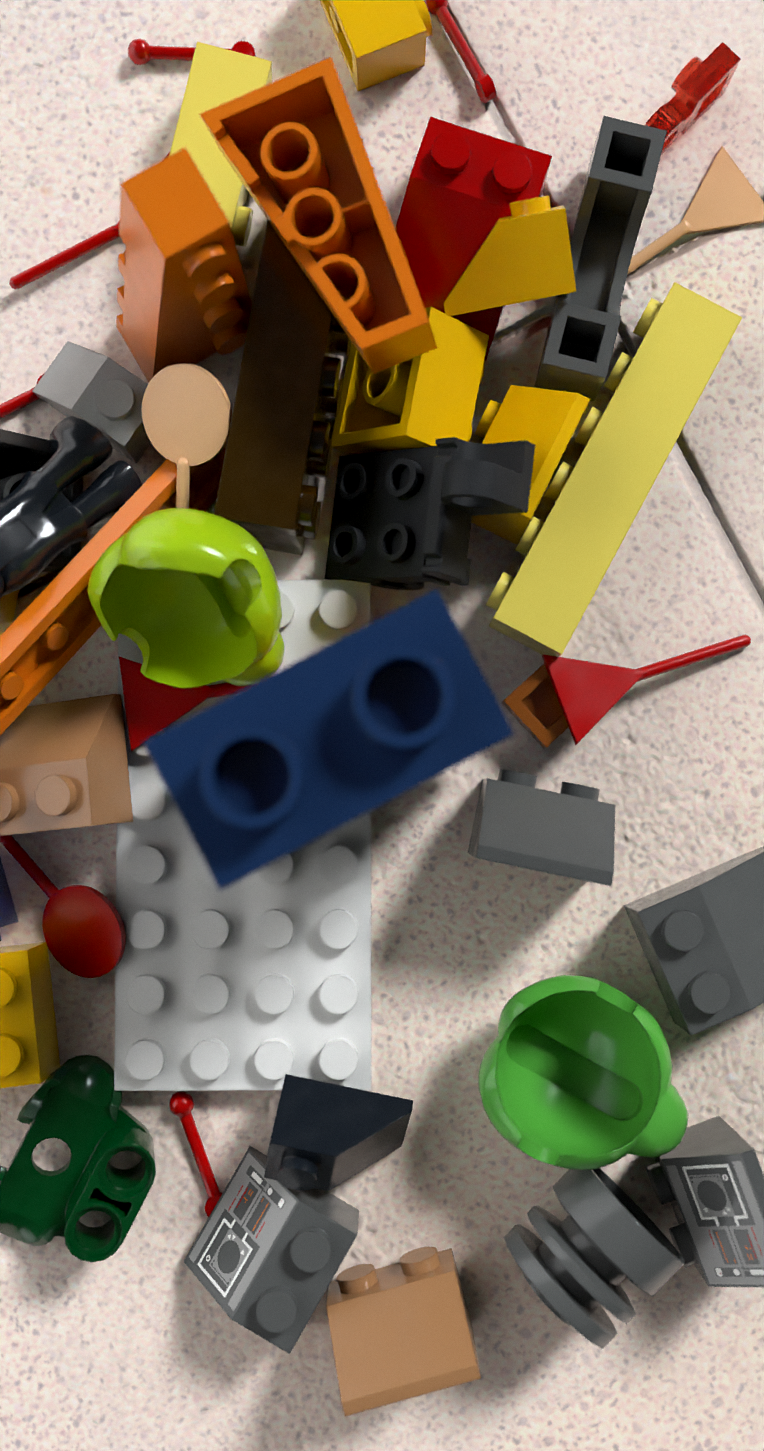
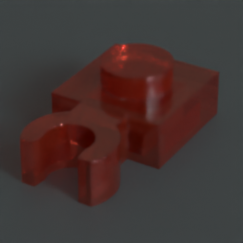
(696, 91)

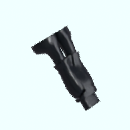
(37, 516)

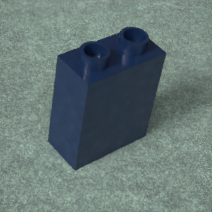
(328, 738)

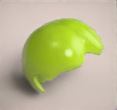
(191, 599)

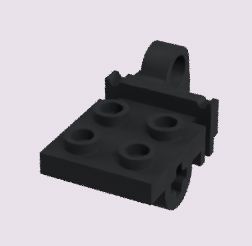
(411, 510)

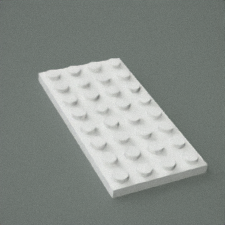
(256, 973)

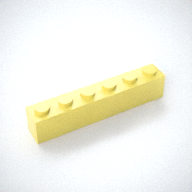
(614, 472)

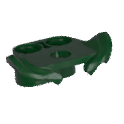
(88, 1116)

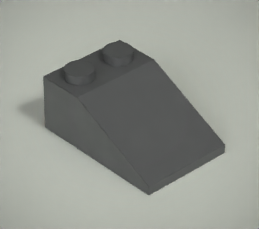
(707, 942)

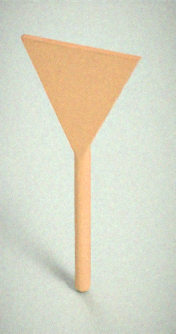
(720, 203)

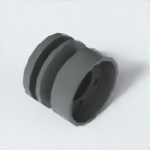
(592, 1254)

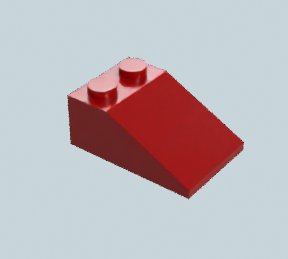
(453, 202)

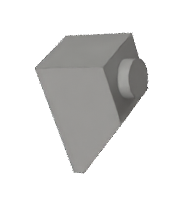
(100, 393)

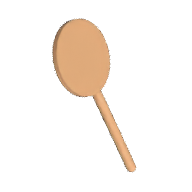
(186, 419)

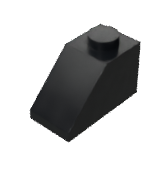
(331, 1132)

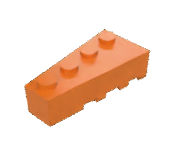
(318, 190)
(178, 268)

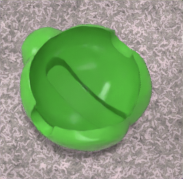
(581, 1076)

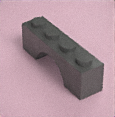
(602, 247)

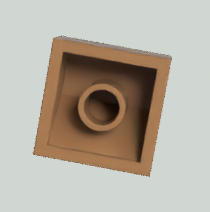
(65, 767)
(400, 1330)

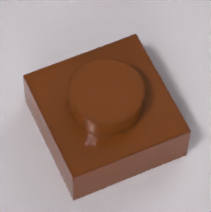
(537, 707)

